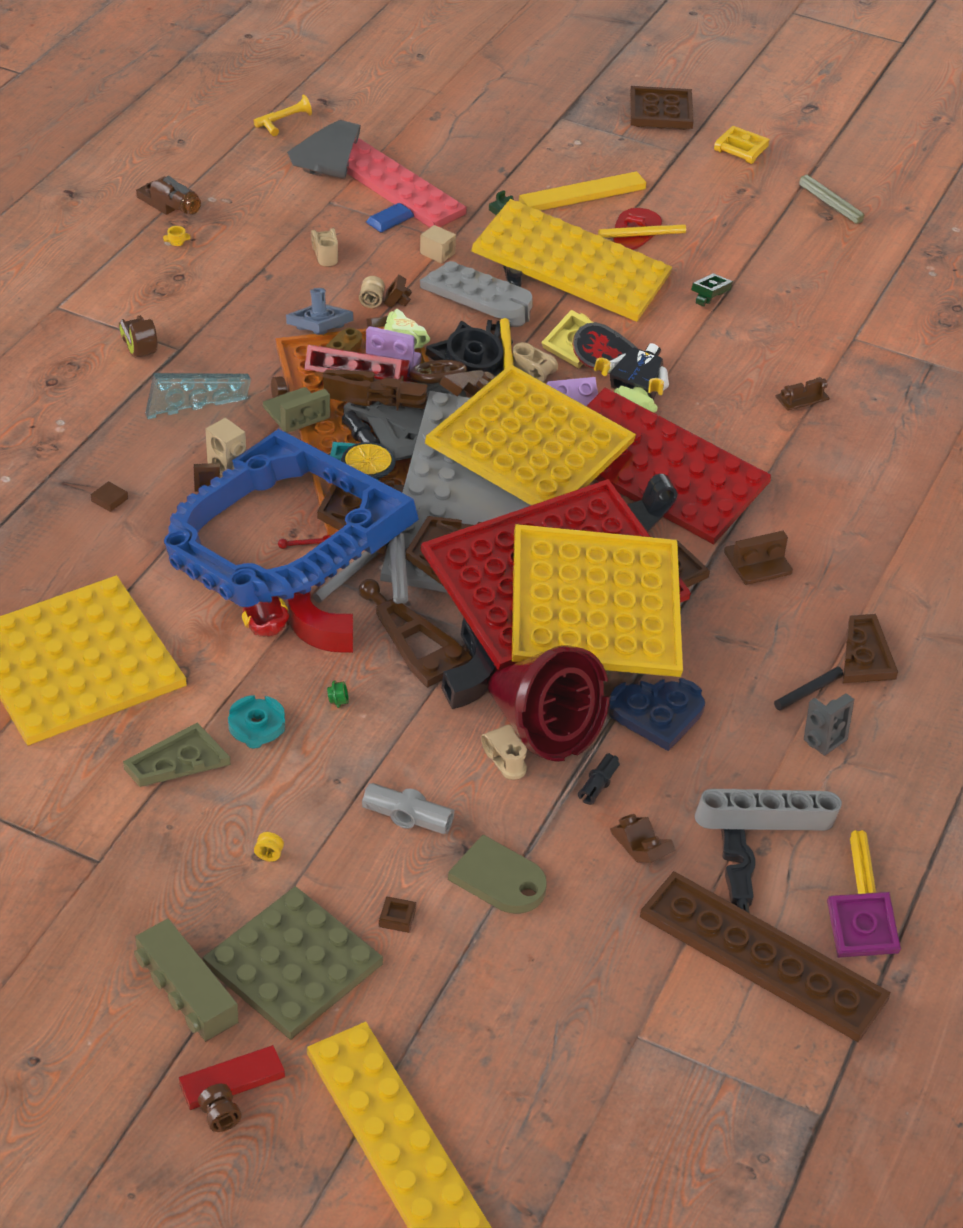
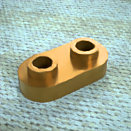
(347, 339)

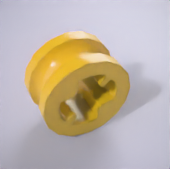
(268, 846)

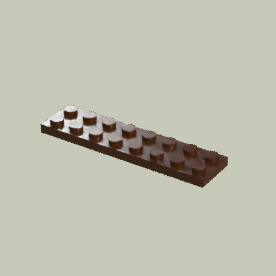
(766, 956)

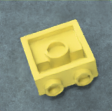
(561, 337)

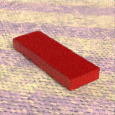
(238, 1073)

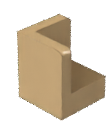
(437, 244)

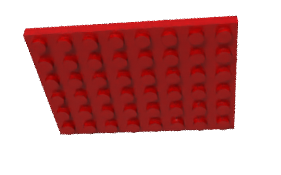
(479, 559)

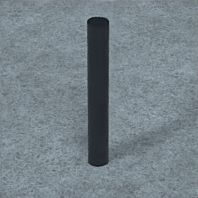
(808, 688)

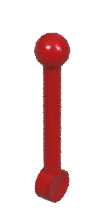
(283, 543)

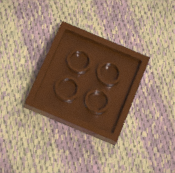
(661, 107)

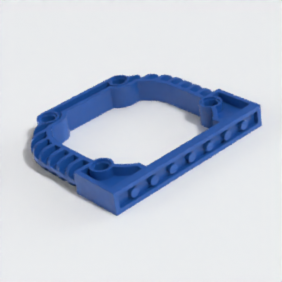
(277, 457)

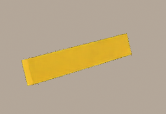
(584, 191)

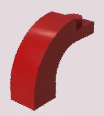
(319, 628)

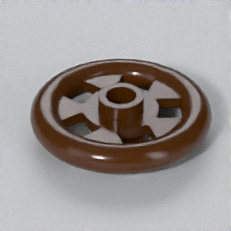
(433, 371)

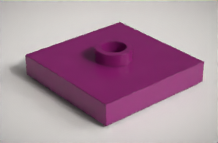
(863, 924)

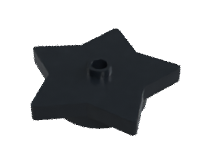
(471, 346)

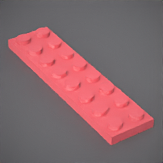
(402, 186)

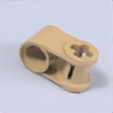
(325, 247)
(533, 361)
(506, 751)

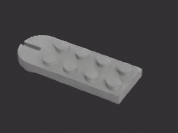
(480, 292)

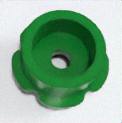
(338, 693)

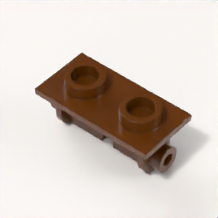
(800, 396)

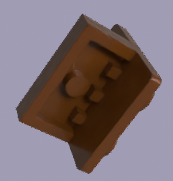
(760, 557)

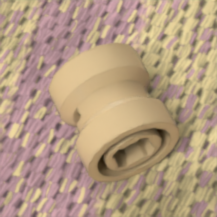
(371, 292)

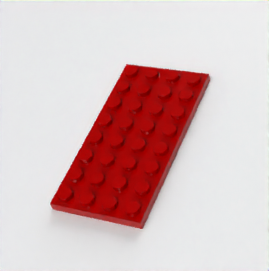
(708, 480)

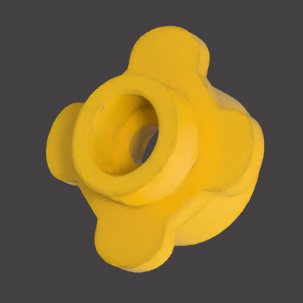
(176, 236)

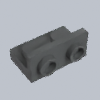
(829, 724)

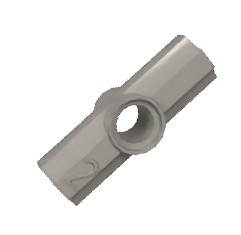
(408, 808)

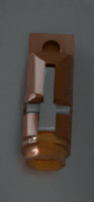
(169, 195)

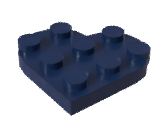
(658, 710)

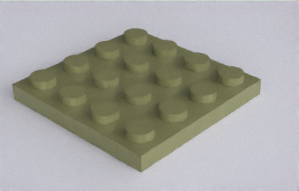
(293, 962)

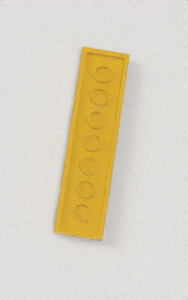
(394, 1132)

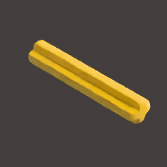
(862, 862)

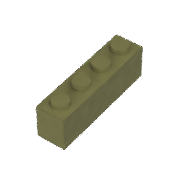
(186, 980)

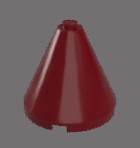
(553, 700)

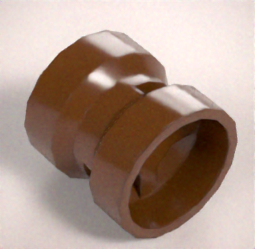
(218, 1105)

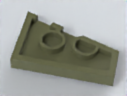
(176, 757)

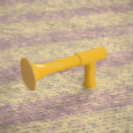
(268, 119)

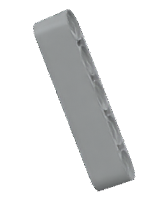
(767, 809)

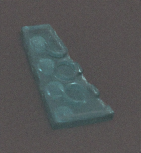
(185, 390)

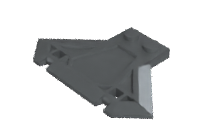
(395, 427)

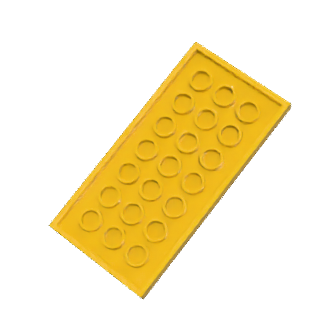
(572, 259)

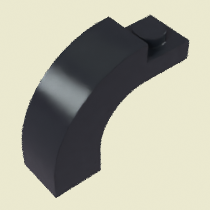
(471, 680)

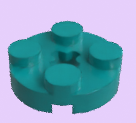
(260, 732)

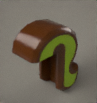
(139, 336)

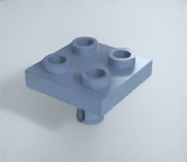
(319, 316)

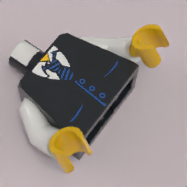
(637, 369)

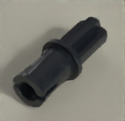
(599, 778)

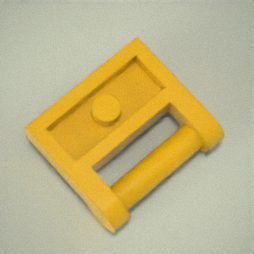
(741, 144)

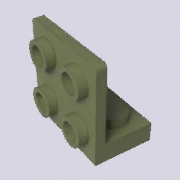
(298, 408)

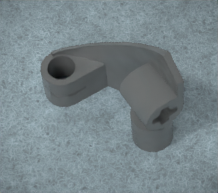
(327, 150)

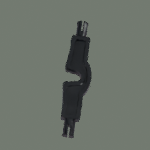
(738, 875)

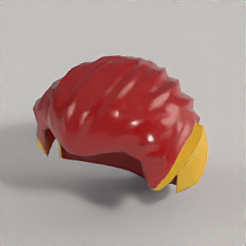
(266, 617)

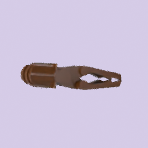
(363, 387)

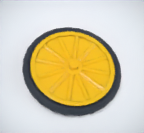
(370, 459)

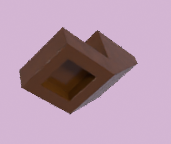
(640, 840)

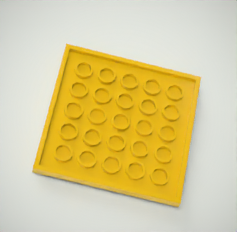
(529, 438)
(598, 595)
(80, 660)

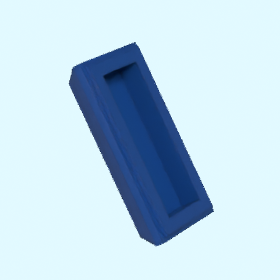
(390, 217)

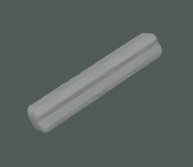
(398, 569)

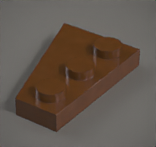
(867, 651)

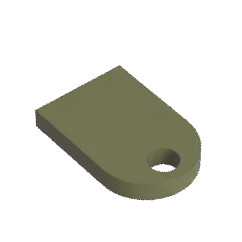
(499, 876)

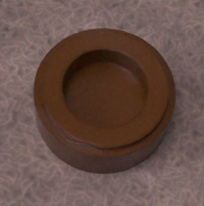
(278, 386)

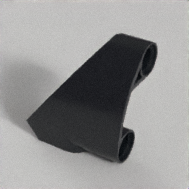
(656, 501)

